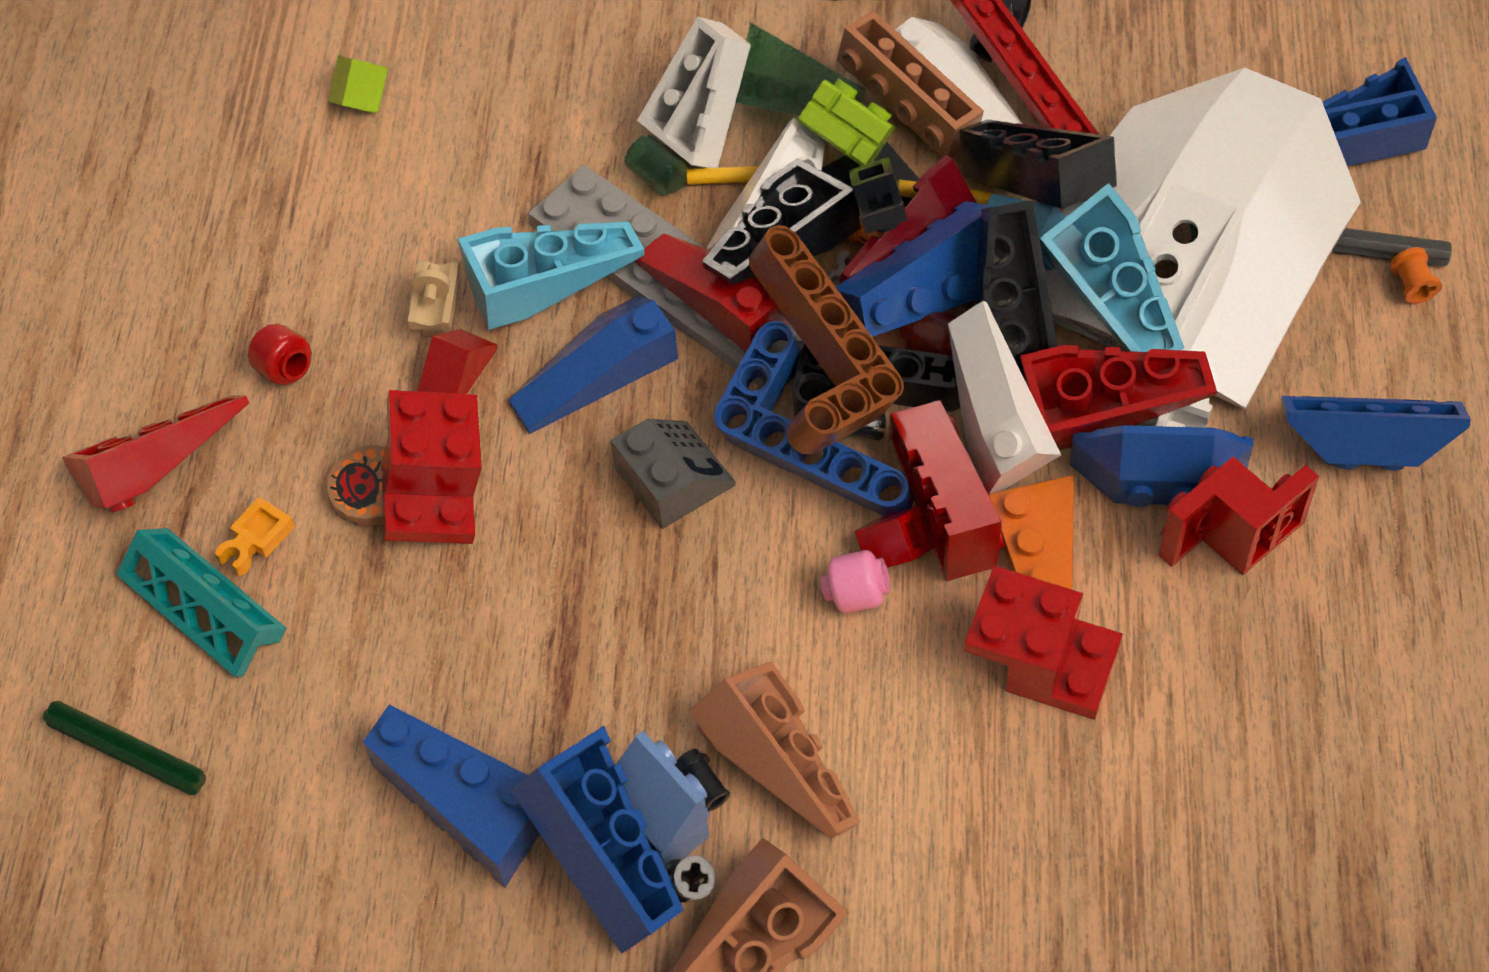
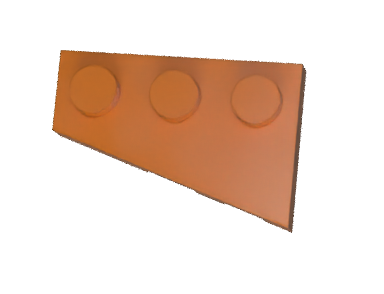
(1039, 529)

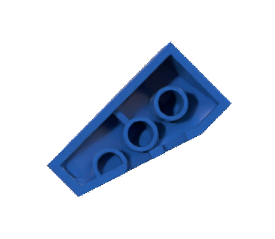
(598, 361)

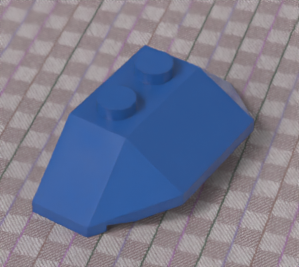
(1375, 429)
(1153, 462)

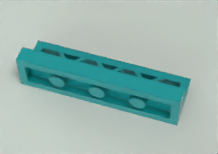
(209, 589)

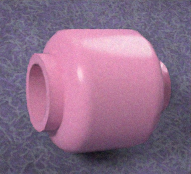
(855, 581)

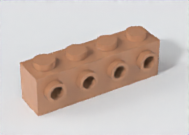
(907, 83)

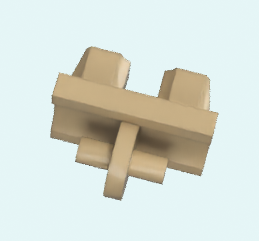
(434, 297)

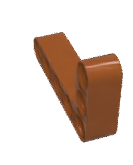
(835, 337)

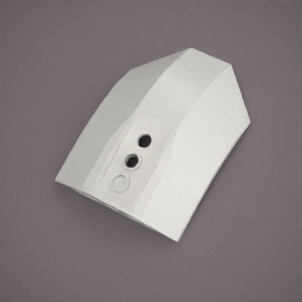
(1268, 202)

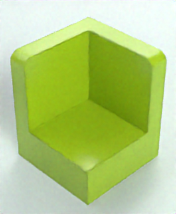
(357, 84)

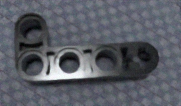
(930, 378)

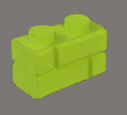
(846, 122)

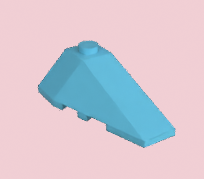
(1110, 270)
(531, 271)

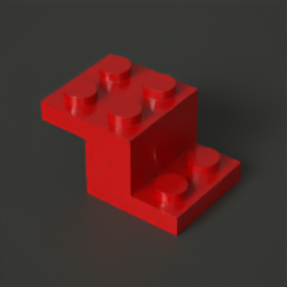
(430, 467)
(1237, 514)
(1043, 642)

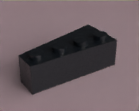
(1038, 161)
(1014, 278)

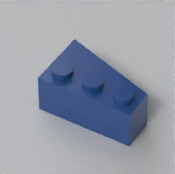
(1382, 116)

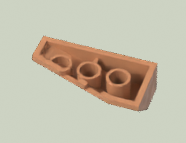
(759, 729)
(762, 918)

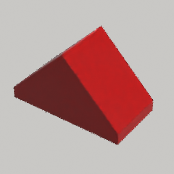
(455, 362)

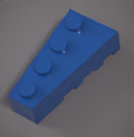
(456, 787)

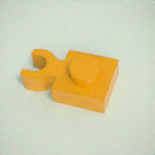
(256, 530)

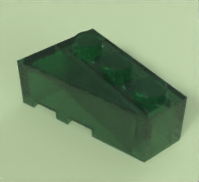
(783, 76)

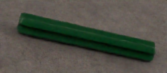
(124, 747)

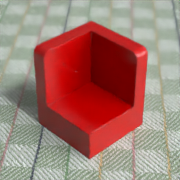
(896, 537)

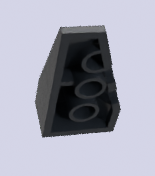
(795, 197)

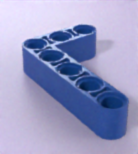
(763, 422)

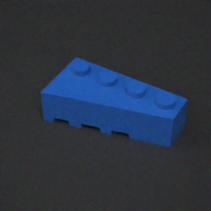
(921, 275)
(600, 839)

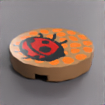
(357, 486)

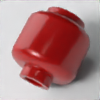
(279, 354)

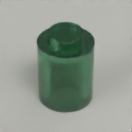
(656, 165)

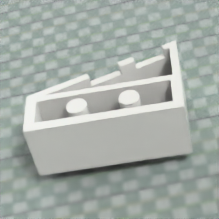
(698, 93)

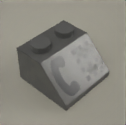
(669, 468)

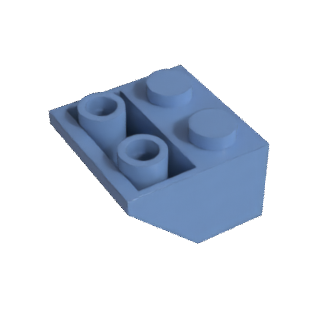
(667, 798)

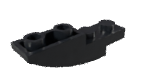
(878, 195)

